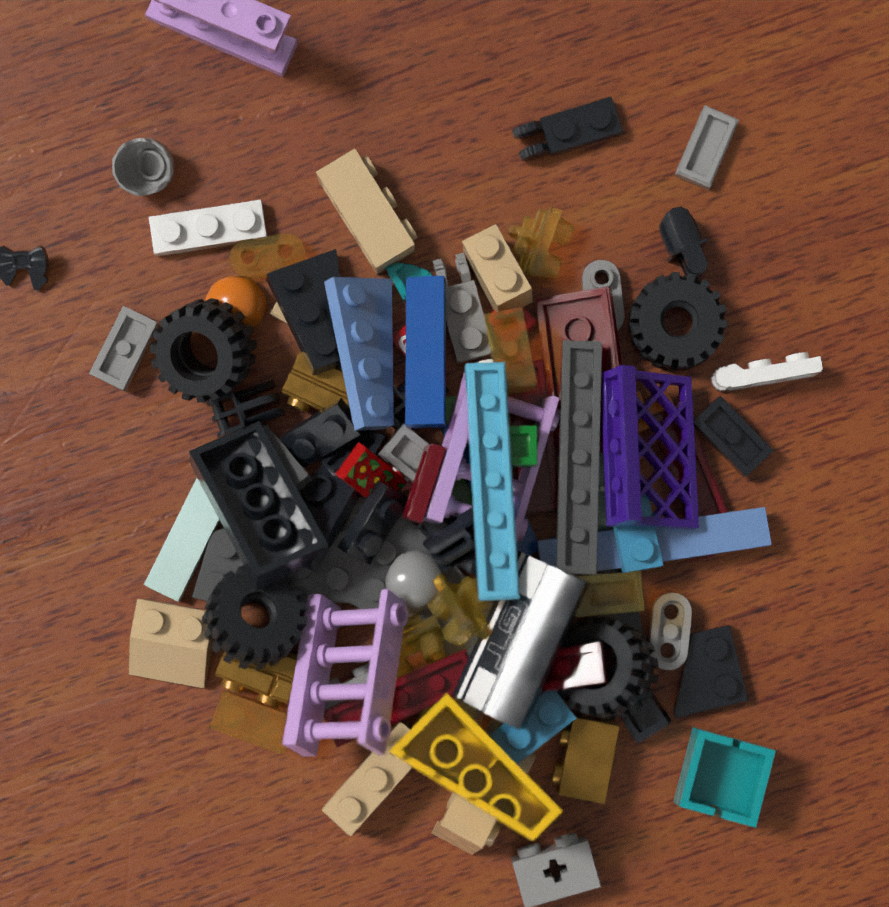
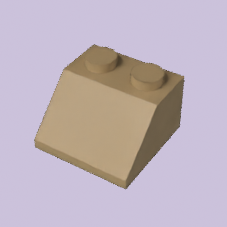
(169, 643)

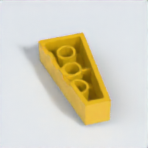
(471, 765)

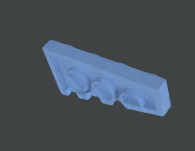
(365, 347)

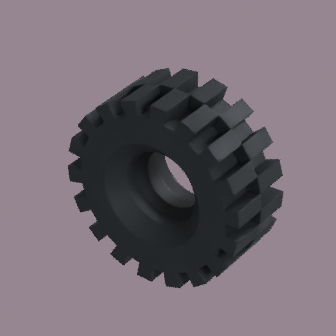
(671, 350)
(241, 639)

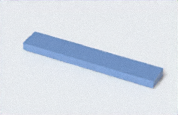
(714, 536)

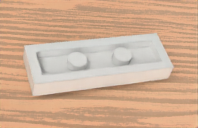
(207, 227)

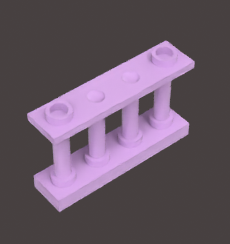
(232, 26)
(454, 467)
(313, 670)

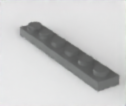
(579, 457)

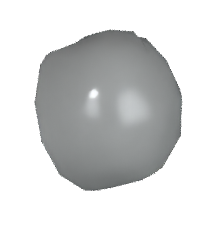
(143, 166)
(412, 579)

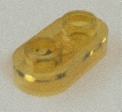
(266, 255)

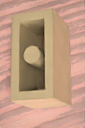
(497, 270)

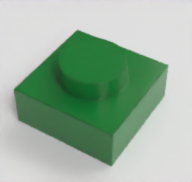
(523, 446)

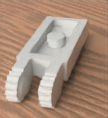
(764, 373)

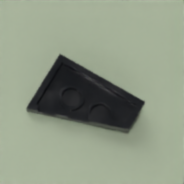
(306, 308)

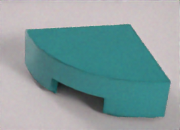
(399, 272)

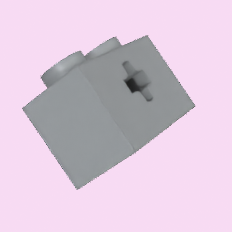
(575, 877)

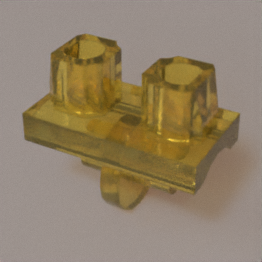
(535, 239)
(463, 605)
(421, 636)

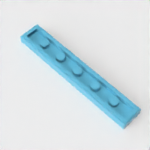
(492, 482)

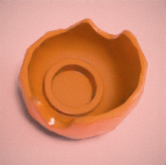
(243, 295)

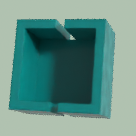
(725, 775)

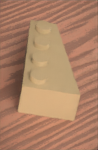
(467, 825)

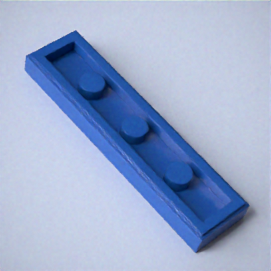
(425, 352)

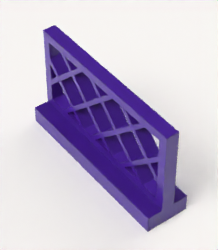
(625, 447)

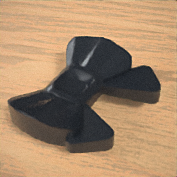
(34, 261)

